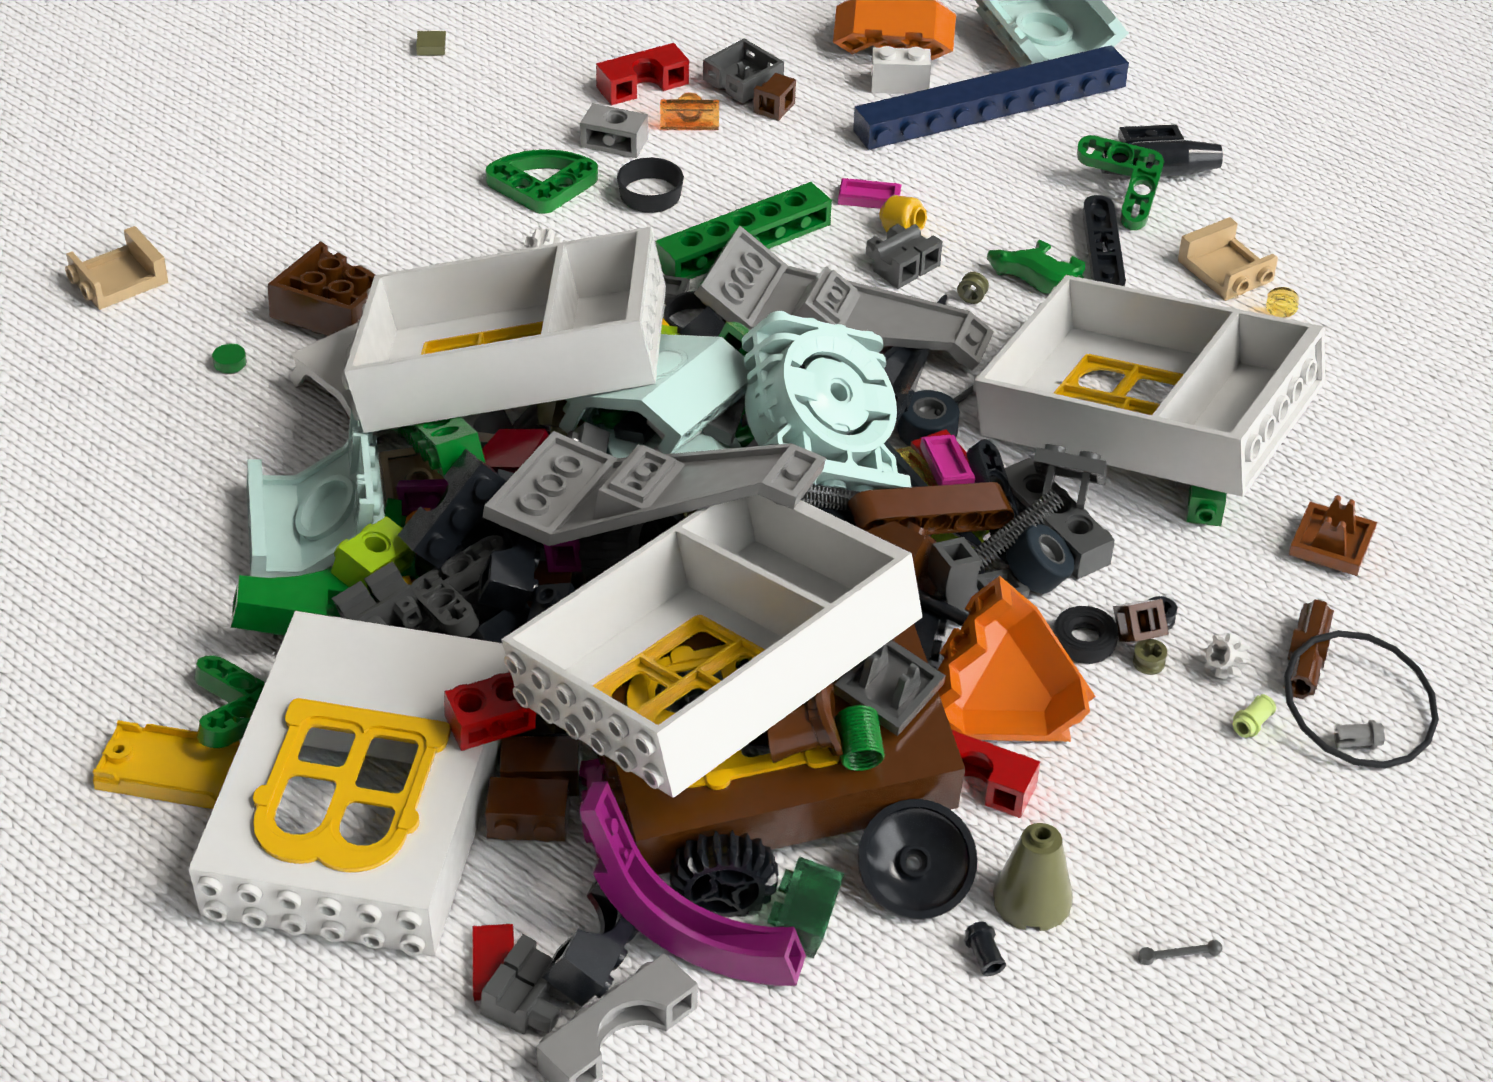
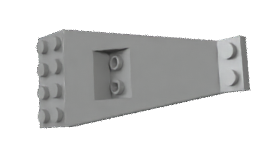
(753, 282)
(580, 492)

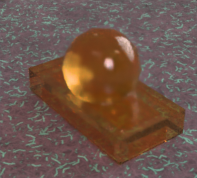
(689, 113)

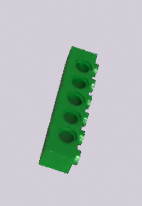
(769, 221)
(442, 441)

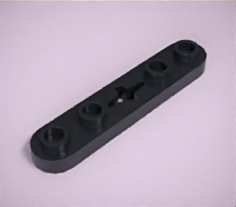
(1102, 227)

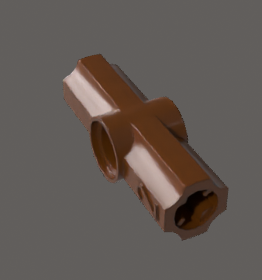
(1313, 621)

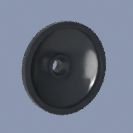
(938, 842)

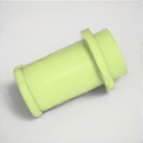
(1249, 721)

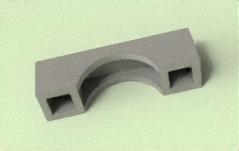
(654, 996)

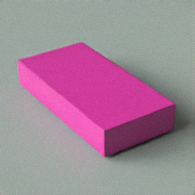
(866, 193)
(946, 460)

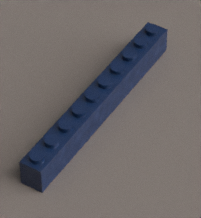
(989, 97)

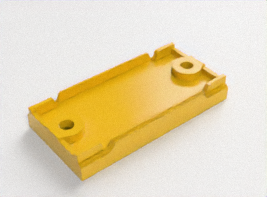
(163, 765)

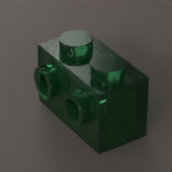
(806, 902)

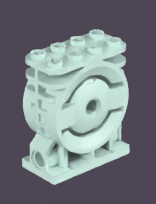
(818, 406)

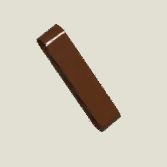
(934, 508)

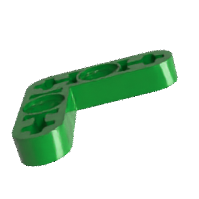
(1139, 174)
(234, 686)

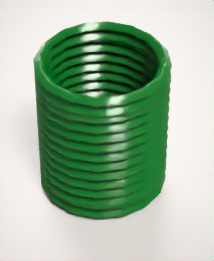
(860, 737)

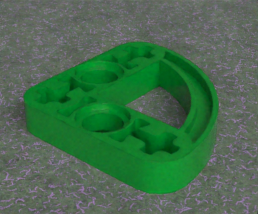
(539, 196)

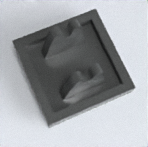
(1085, 468)
(892, 684)

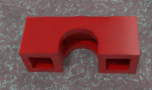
(659, 65)
(1008, 775)

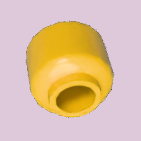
(902, 211)

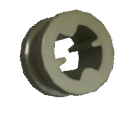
(978, 281)
(1150, 656)

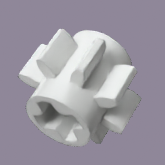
(1227, 656)

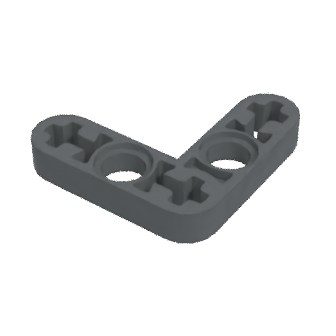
(444, 584)

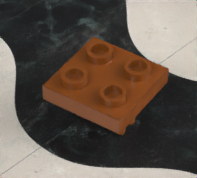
(1333, 536)

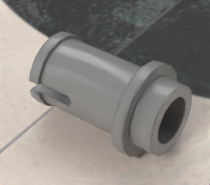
(1359, 735)

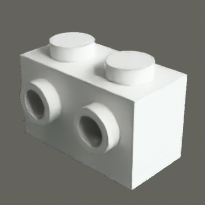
(900, 70)

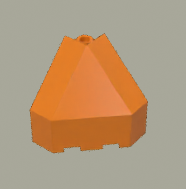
(895, 24)
(1010, 672)

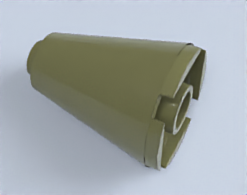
(1035, 881)

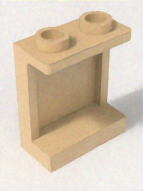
(1223, 261)
(119, 272)

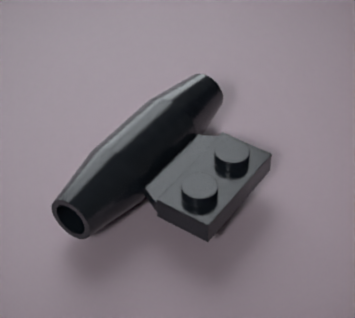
(1179, 155)

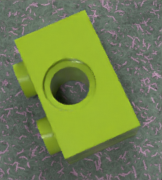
(370, 551)

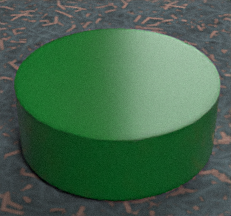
(229, 358)

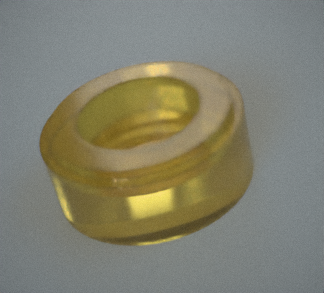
(1282, 302)

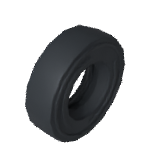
(1091, 618)

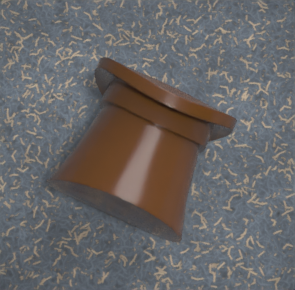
(807, 728)

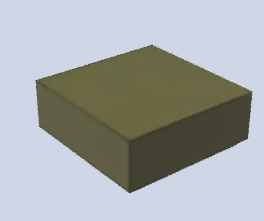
(431, 43)

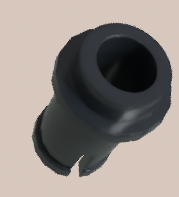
(981, 940)

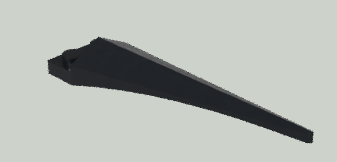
(904, 371)

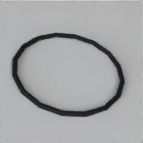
(1355, 761)

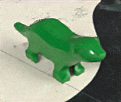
(1035, 266)

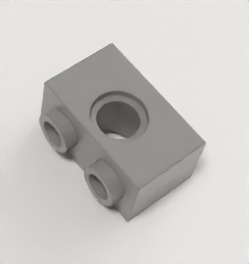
(614, 130)

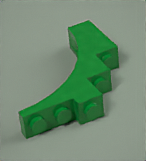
(270, 603)

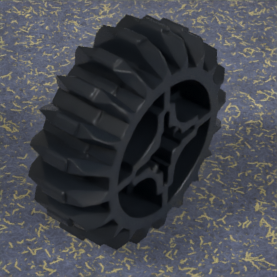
(725, 873)

